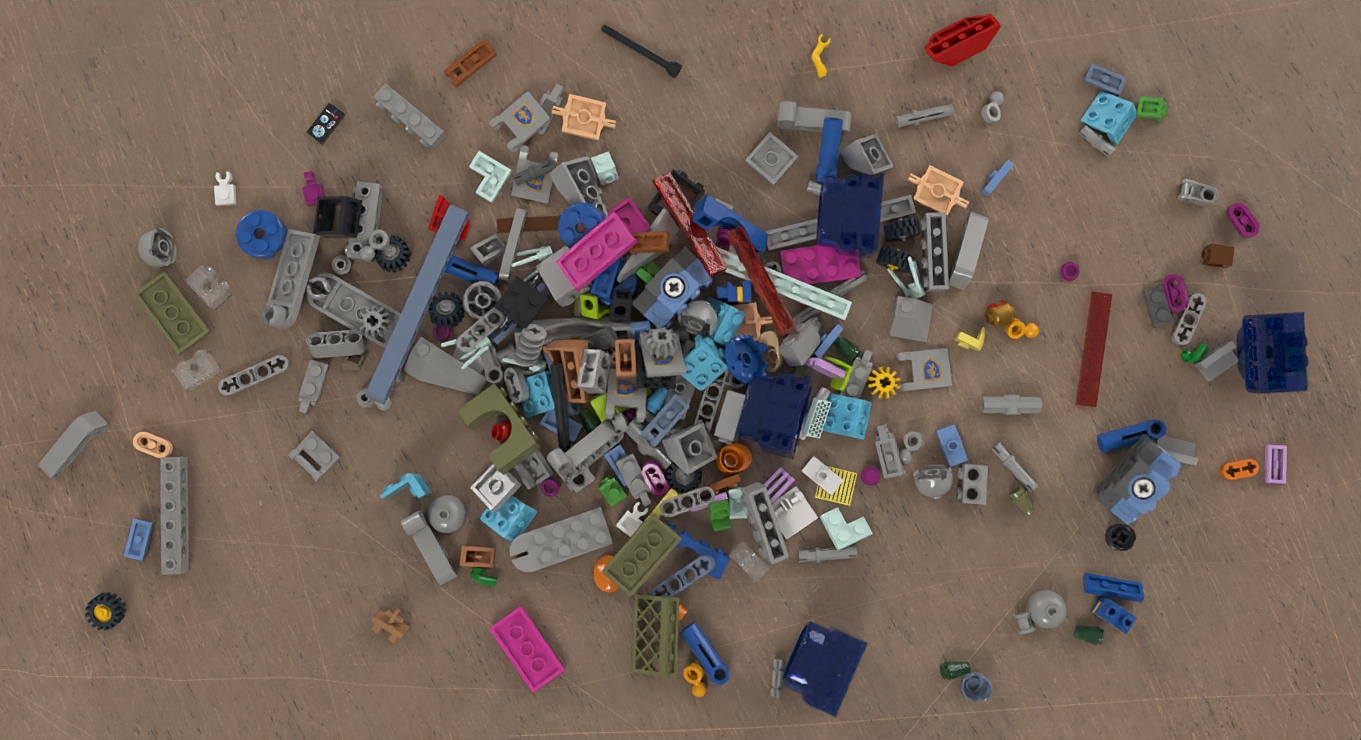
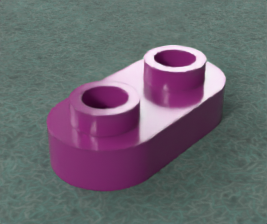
(1243, 219)
(1174, 293)
(654, 477)

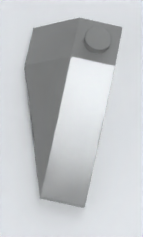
(578, 182)
(638, 260)
(438, 367)

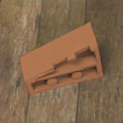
(570, 355)

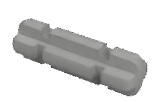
(777, 676)

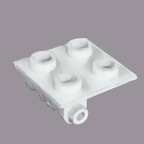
(793, 512)

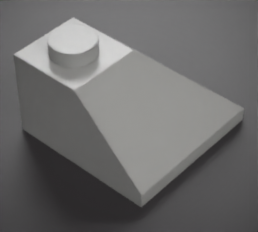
(867, 156)
(910, 319)
(690, 448)

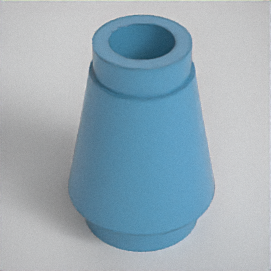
(656, 400)

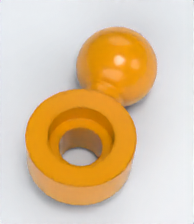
(1030, 330)
(698, 688)

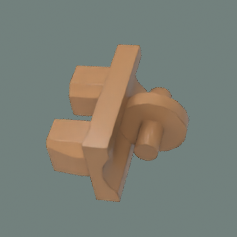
(390, 622)

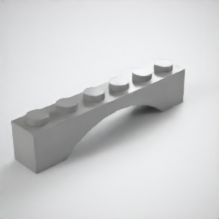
(576, 327)

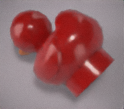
(501, 431)

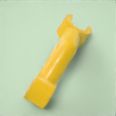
(820, 68)

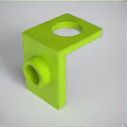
(595, 311)
(840, 383)

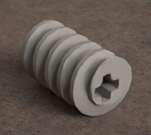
(530, 345)

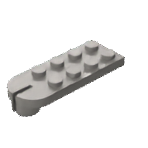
(290, 279)
(346, 302)
(561, 541)

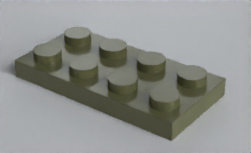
(172, 313)
(641, 554)

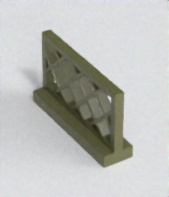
(666, 636)

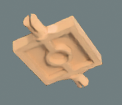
(583, 117)
(938, 190)
(752, 321)

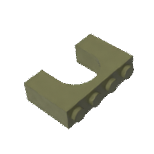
(521, 441)

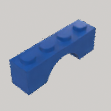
(713, 213)
(702, 548)

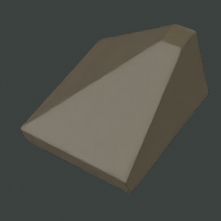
(354, 362)

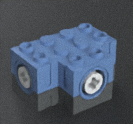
(672, 289)
(1137, 480)

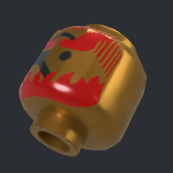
(999, 313)

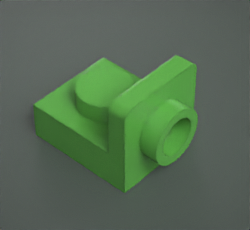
(1152, 108)
(648, 272)
(612, 490)
(719, 515)

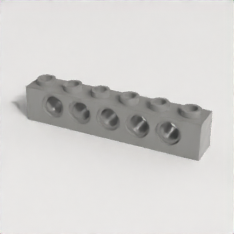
(174, 515)

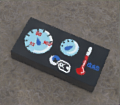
(325, 123)

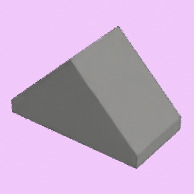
(489, 249)

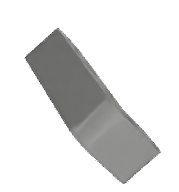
(808, 118)
(968, 251)
(714, 401)
(72, 443)
(585, 452)
(430, 547)

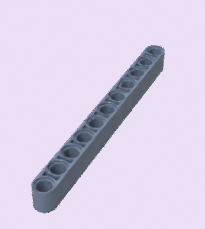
(417, 304)

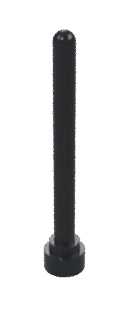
(672, 68)

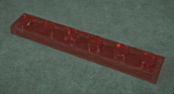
(693, 232)
(761, 280)
(1093, 349)

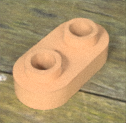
(153, 446)

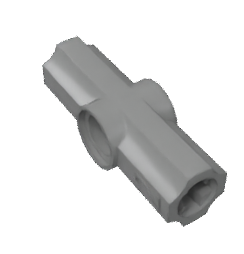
(1011, 405)
(657, 453)

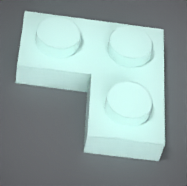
(494, 176)
(843, 533)

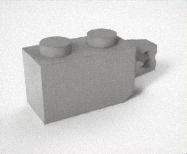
(801, 342)

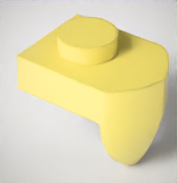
(966, 341)

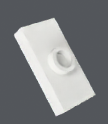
(822, 475)

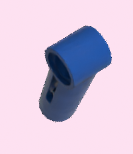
(829, 148)
(483, 274)
(1112, 440)
(694, 636)

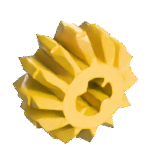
(880, 376)

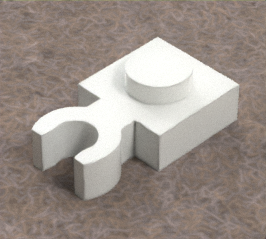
(225, 193)
(629, 522)

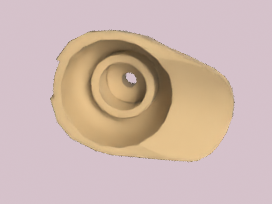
(772, 354)

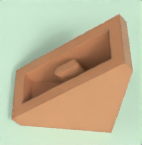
(625, 358)
(477, 556)

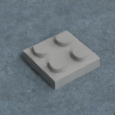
(771, 159)
(495, 487)

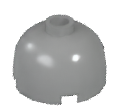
(156, 248)
(480, 299)
(699, 318)
(933, 481)
(447, 514)
(1046, 609)

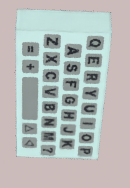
(816, 418)

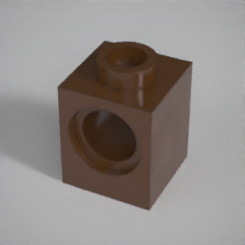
(1217, 255)

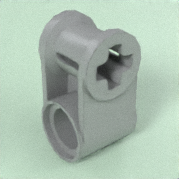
(1193, 193)

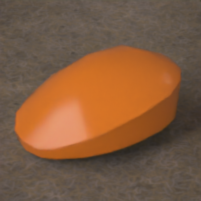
(733, 458)
(600, 578)

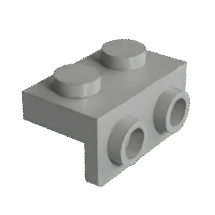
(533, 469)

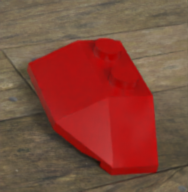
(962, 39)

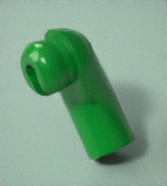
(1190, 357)
(482, 579)

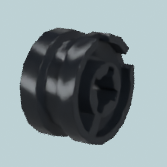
(1115, 531)

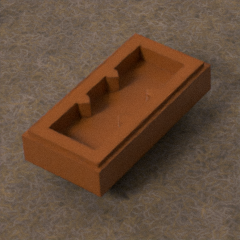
(651, 242)

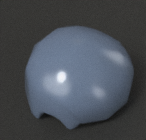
(976, 687)

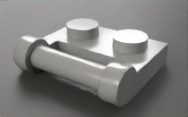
(319, 451)

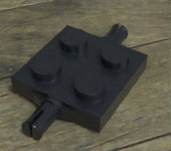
(520, 302)

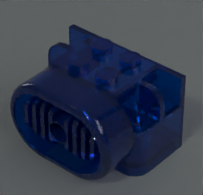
(850, 214)
(1273, 353)
(775, 412)
(823, 666)

